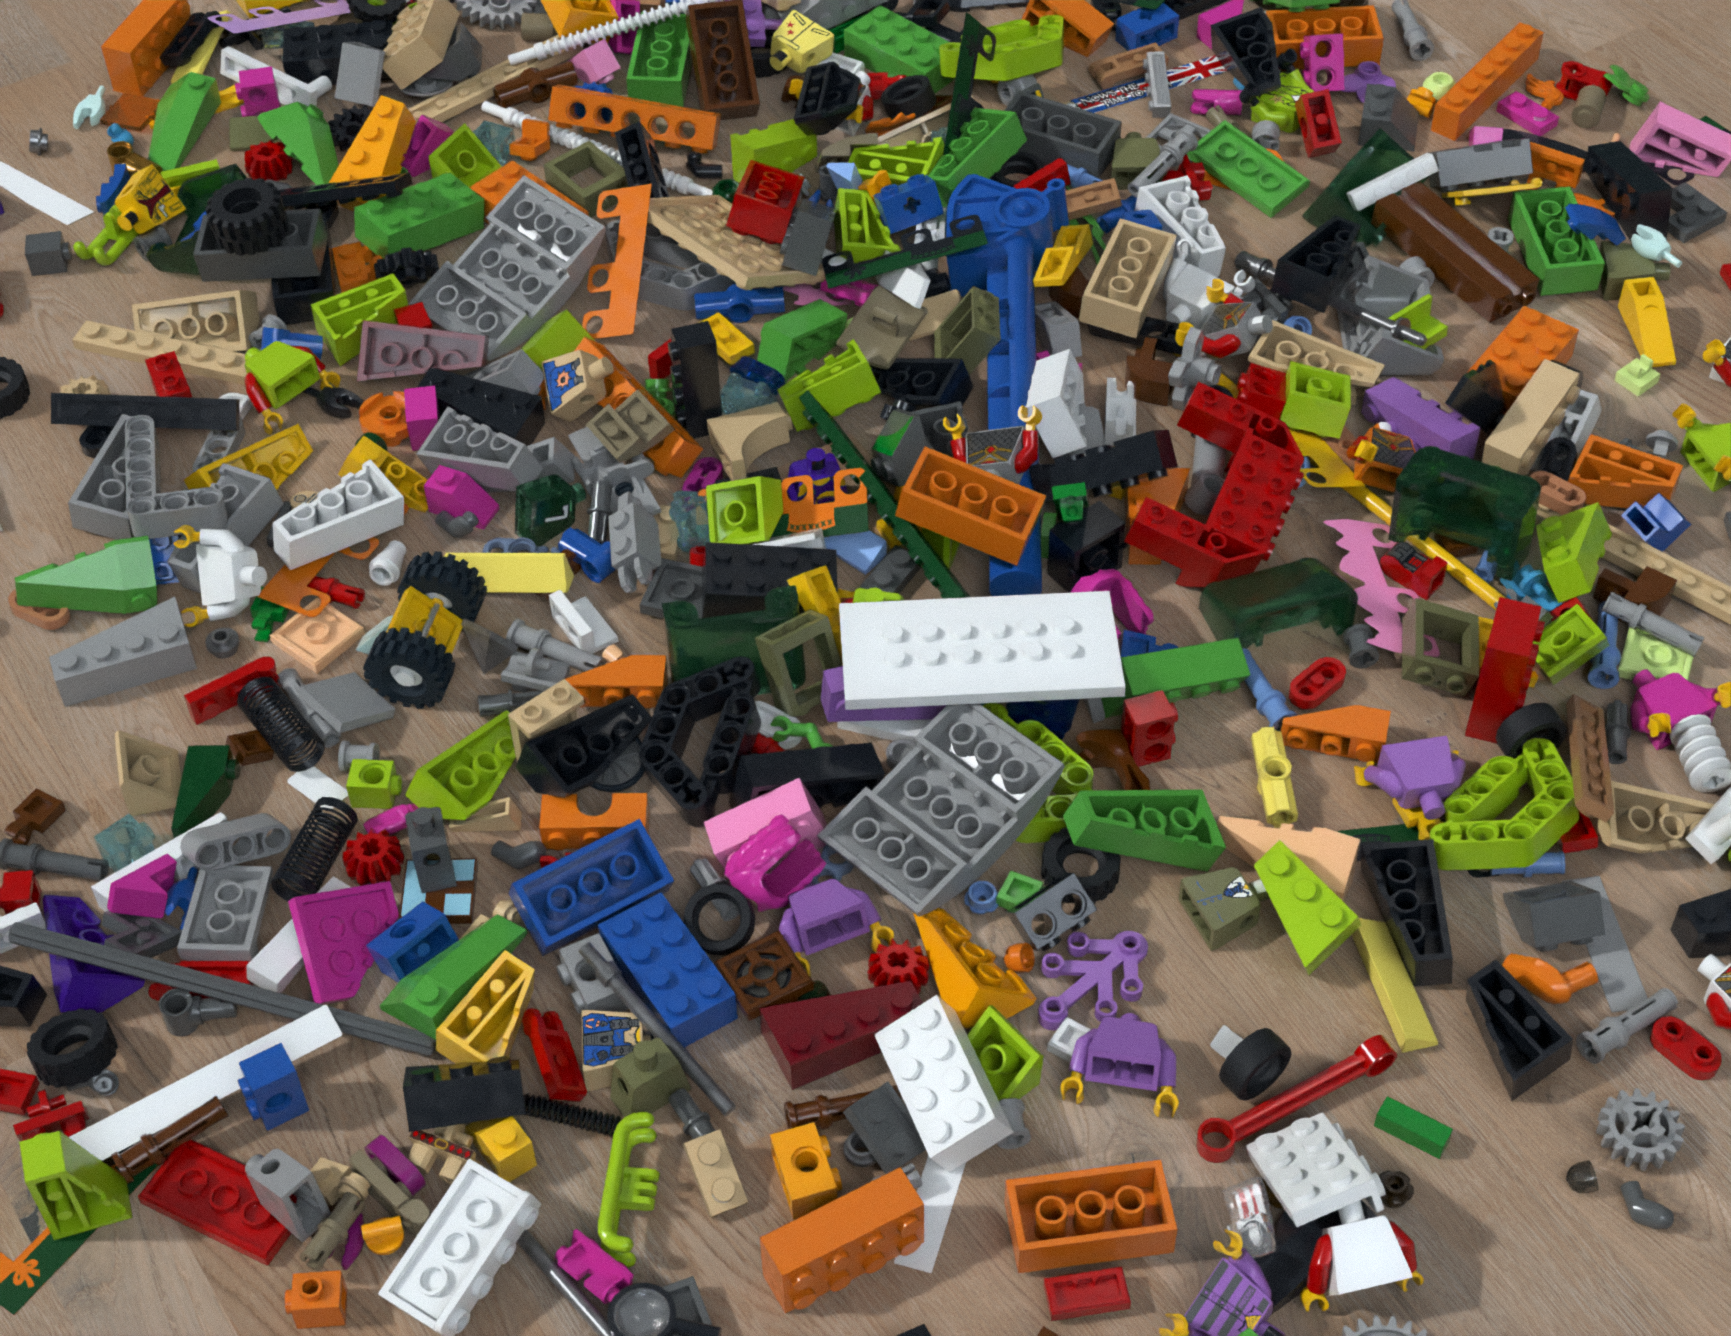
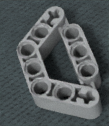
(668, 284)

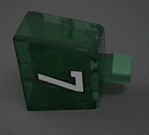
(546, 508)

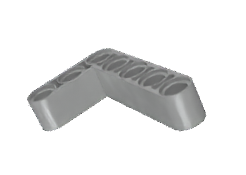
(160, 513)

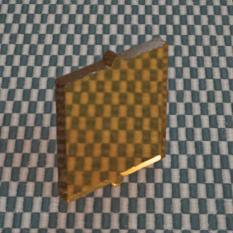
(131, 112)

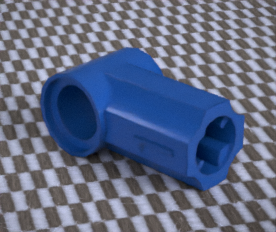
(313, 342)
(591, 555)

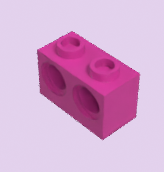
(1331, 61)
(257, 91)

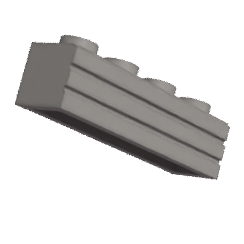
(1158, 84)

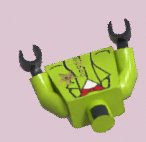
(1278, 104)

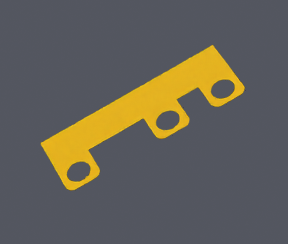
(1331, 466)

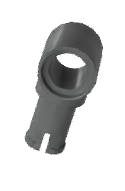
(192, 1011)

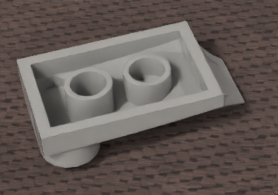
(225, 914)

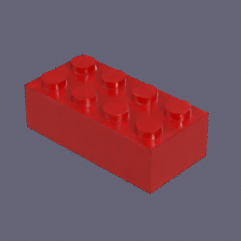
(765, 202)
(1505, 667)

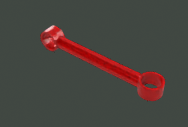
(1369, 1059)

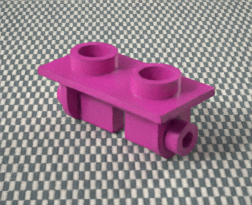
(587, 1257)

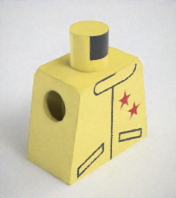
(800, 43)

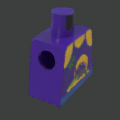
(821, 469)

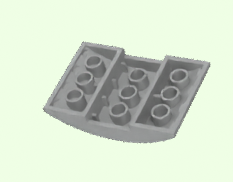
(515, 269)
(945, 808)

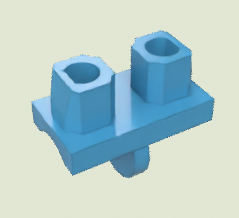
(1533, 584)

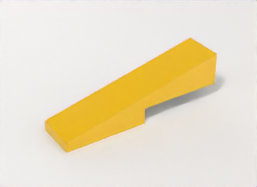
(1064, 257)
(819, 594)

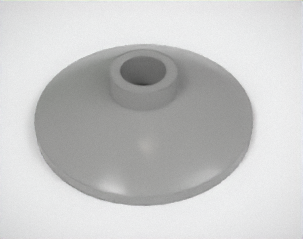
(427, 87)

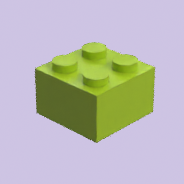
(1316, 400)

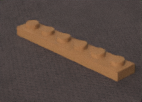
(1589, 759)

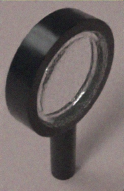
(651, 1311)

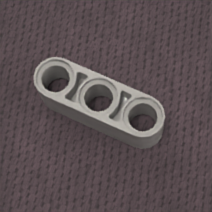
(220, 839)

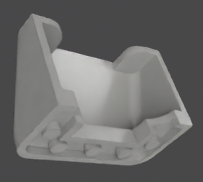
(1385, 291)

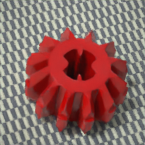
(268, 161)
(373, 857)
(898, 965)

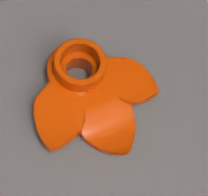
(886, 124)

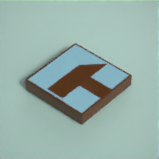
(454, 902)

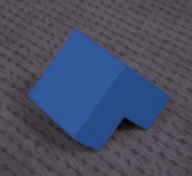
(1657, 522)

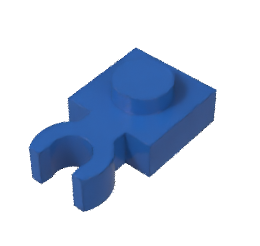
(1138, 643)

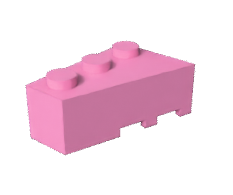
(1682, 142)
(735, 826)

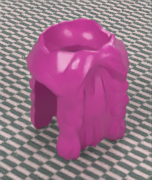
(1124, 599)
(763, 850)

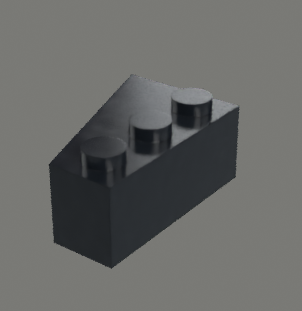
(1515, 1029)

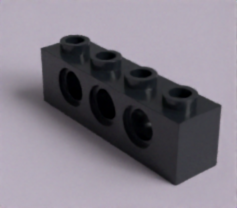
(641, 159)

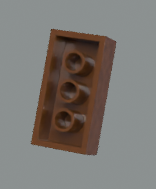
(722, 59)

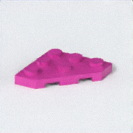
(334, 936)

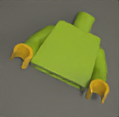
(1706, 447)

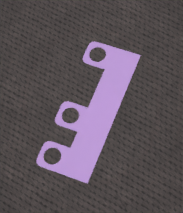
(279, 18)

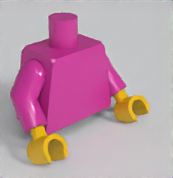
(1667, 700)

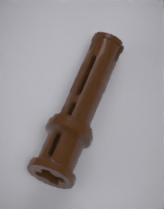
(822, 1110)
(154, 1148)

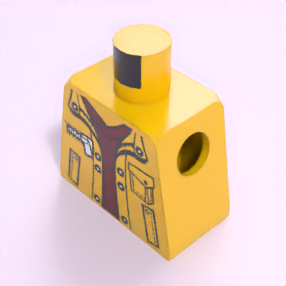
(146, 201)

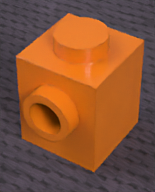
(317, 1299)

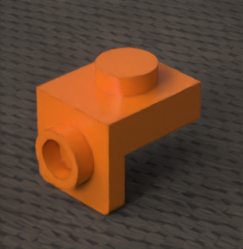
(534, 140)

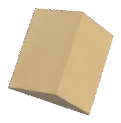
(147, 774)

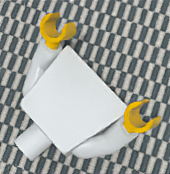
(226, 573)

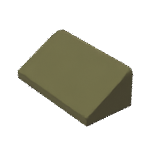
(247, 132)

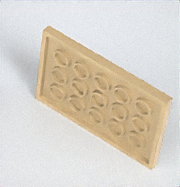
(700, 226)

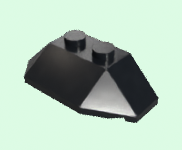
(826, 98)

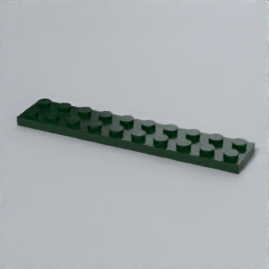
(878, 493)

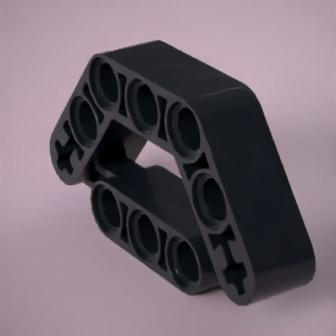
(733, 692)

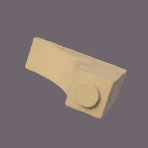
(747, 435)

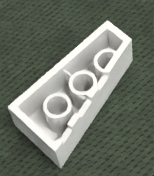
(339, 517)

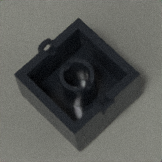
(1086, 546)

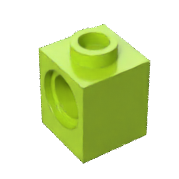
(373, 784)

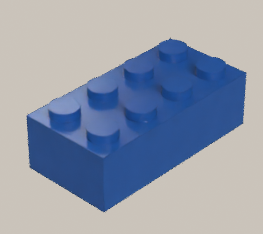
(590, 886)
(669, 970)

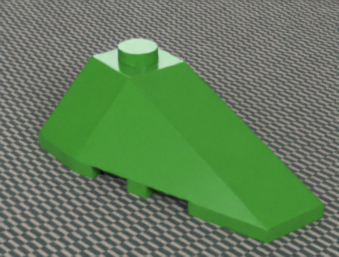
(182, 118)
(305, 137)
(105, 581)

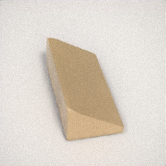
(938, 309)

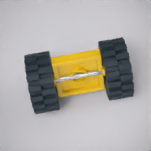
(415, 652)

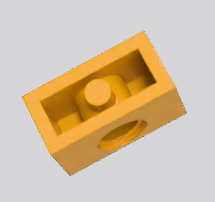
(800, 1149)

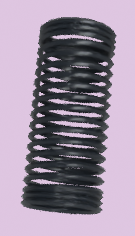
(292, 743)
(323, 819)

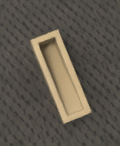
(496, 816)

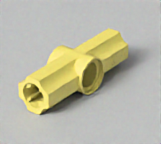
(1274, 777)

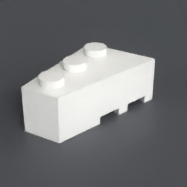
(1057, 392)

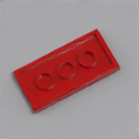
(215, 1200)

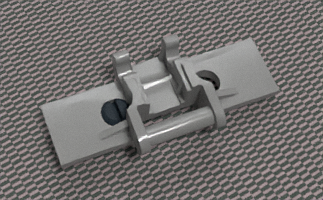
(602, 465)

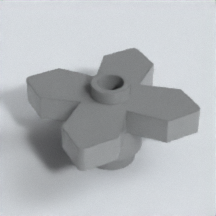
(1191, 368)

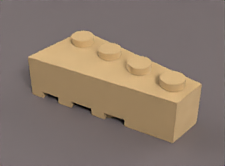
(1532, 418)

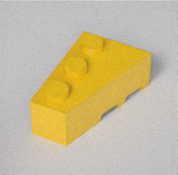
(489, 1014)

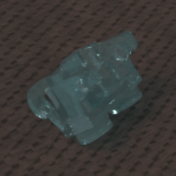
(744, 394)
(691, 519)

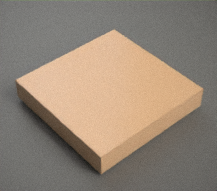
(319, 638)

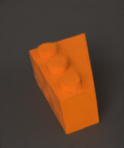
(1083, 24)
(1622, 475)
(1167, 491)

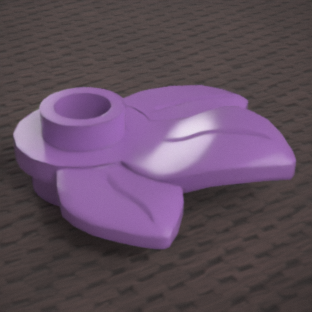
(1366, 73)

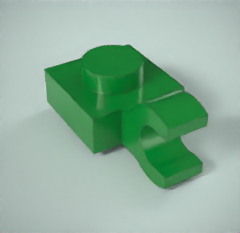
(264, 615)

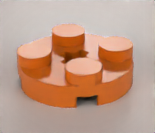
(373, 421)

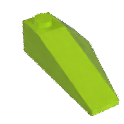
(466, 773)

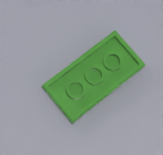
(1248, 169)

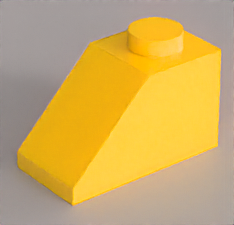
(503, 1146)

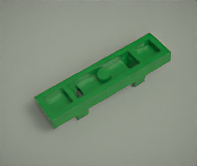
(1070, 501)

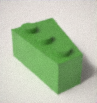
(800, 336)

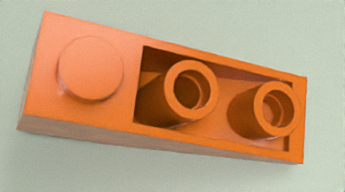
(637, 675)
(1342, 731)

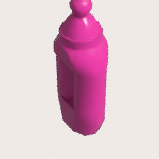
(392, 819)

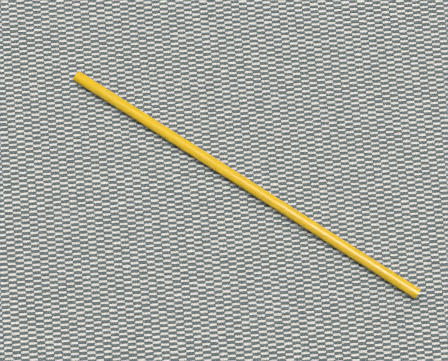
(1428, 547)

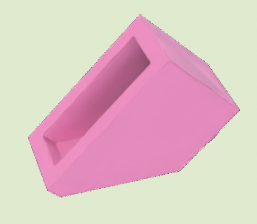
(595, 63)

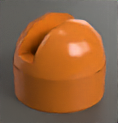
(1020, 957)

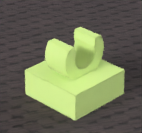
(1638, 375)

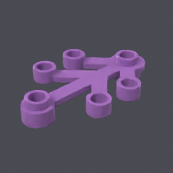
(1093, 974)

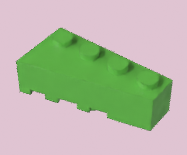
(1182, 673)
(1147, 825)

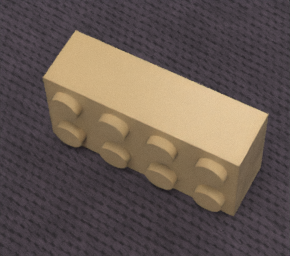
(419, 40)
(1127, 278)

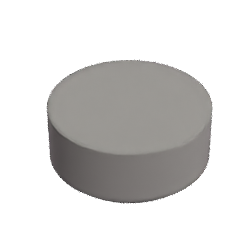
(898, 751)

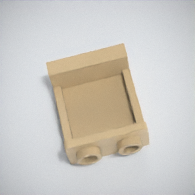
(544, 713)

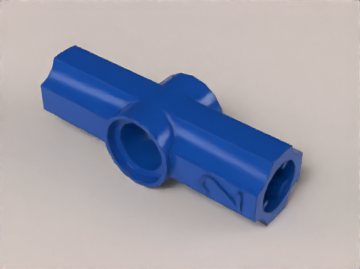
(739, 304)

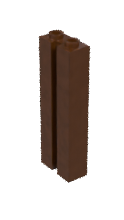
(1456, 252)

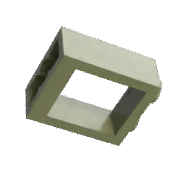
(578, 159)
(969, 329)
(1446, 624)
(786, 637)

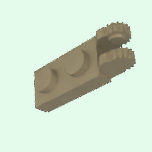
(391, 1196)

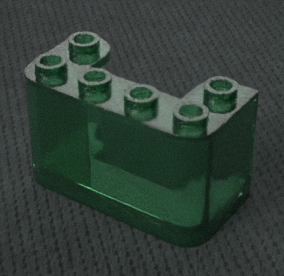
(1468, 504)

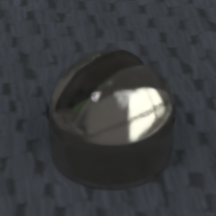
(1582, 1177)

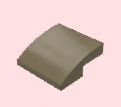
(841, 150)
(630, 427)

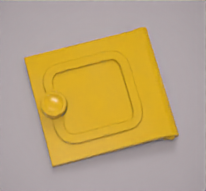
(1461, 197)

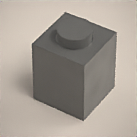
(47, 253)

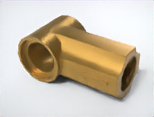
(122, 152)

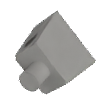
(275, 1180)

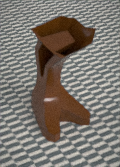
(1110, 750)

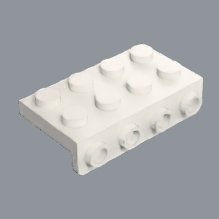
(1314, 1169)
(460, 1249)

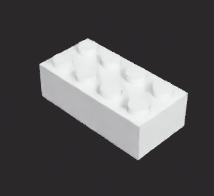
(943, 1084)

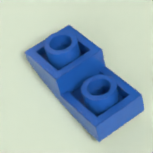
(111, 190)
(1593, 223)

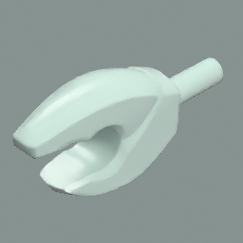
(92, 106)
(1653, 245)

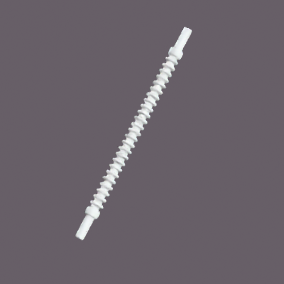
(541, 50)
(571, 140)

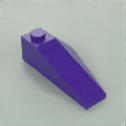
(75, 982)

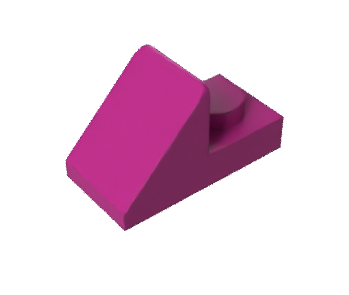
(144, 889)

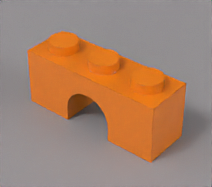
(565, 827)

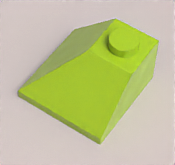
(744, 510)

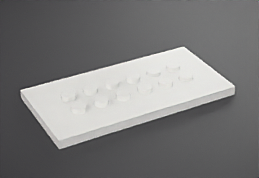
(980, 650)

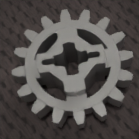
(1640, 1129)

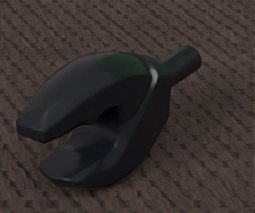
(333, 400)

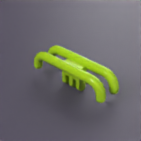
(111, 231)
(625, 1185)

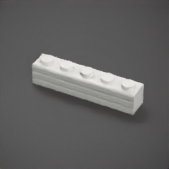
(1392, 181)

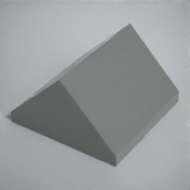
(359, 73)

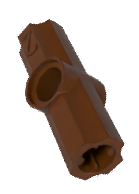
(534, 85)

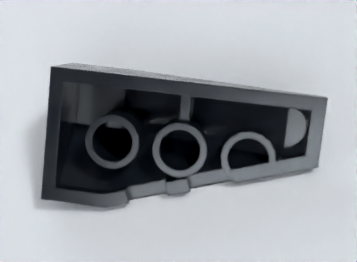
(582, 749)

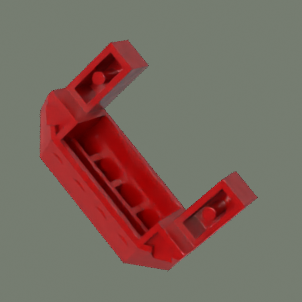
(1249, 504)

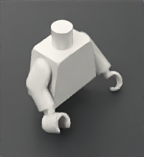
(1187, 290)

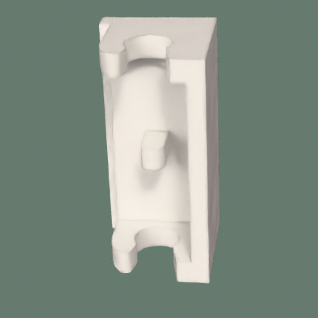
(1119, 412)

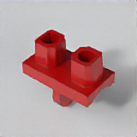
(1196, 175)
(68, 1118)

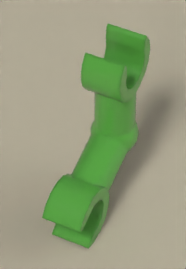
(806, 730)

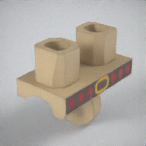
(448, 1149)

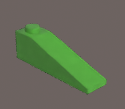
(437, 987)

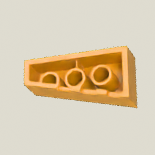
(377, 146)

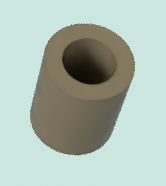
(536, 27)
(1589, 106)

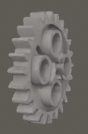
(496, 11)

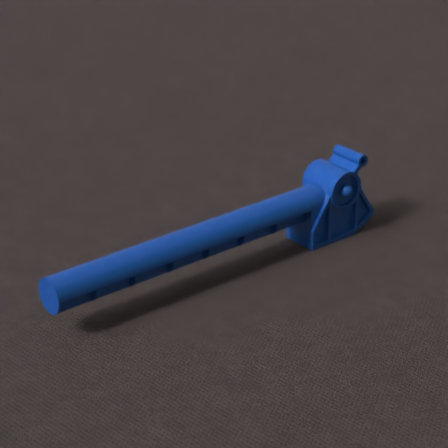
(1017, 231)

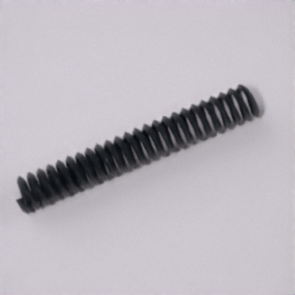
(560, 1108)

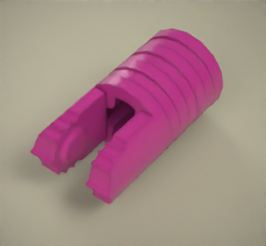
(1210, 98)

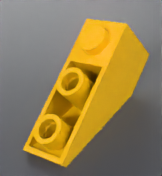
(1647, 320)
(403, 477)

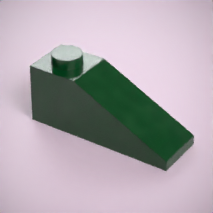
(204, 785)

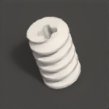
(1701, 754)

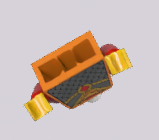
(1380, 456)

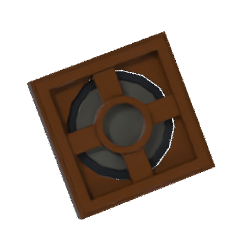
(764, 974)

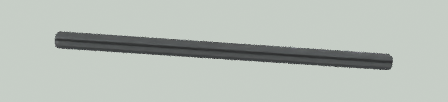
(215, 986)

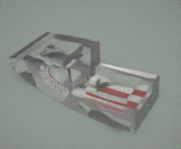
(1251, 1216)

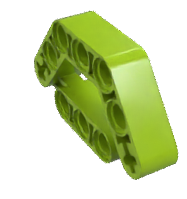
(1018, 50)
(1074, 778)
(1477, 841)

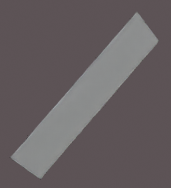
(1612, 956)

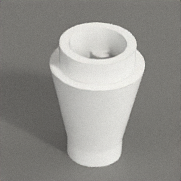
(387, 564)

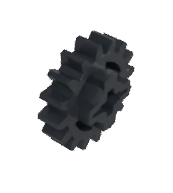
(347, 126)
(408, 266)

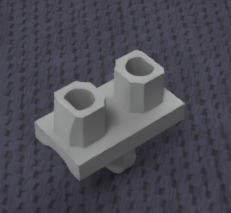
(533, 671)

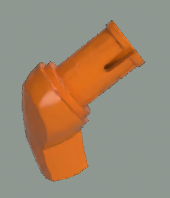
(1547, 981)

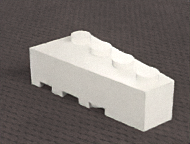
(1182, 215)

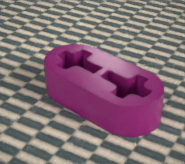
(696, 479)
(396, 1164)

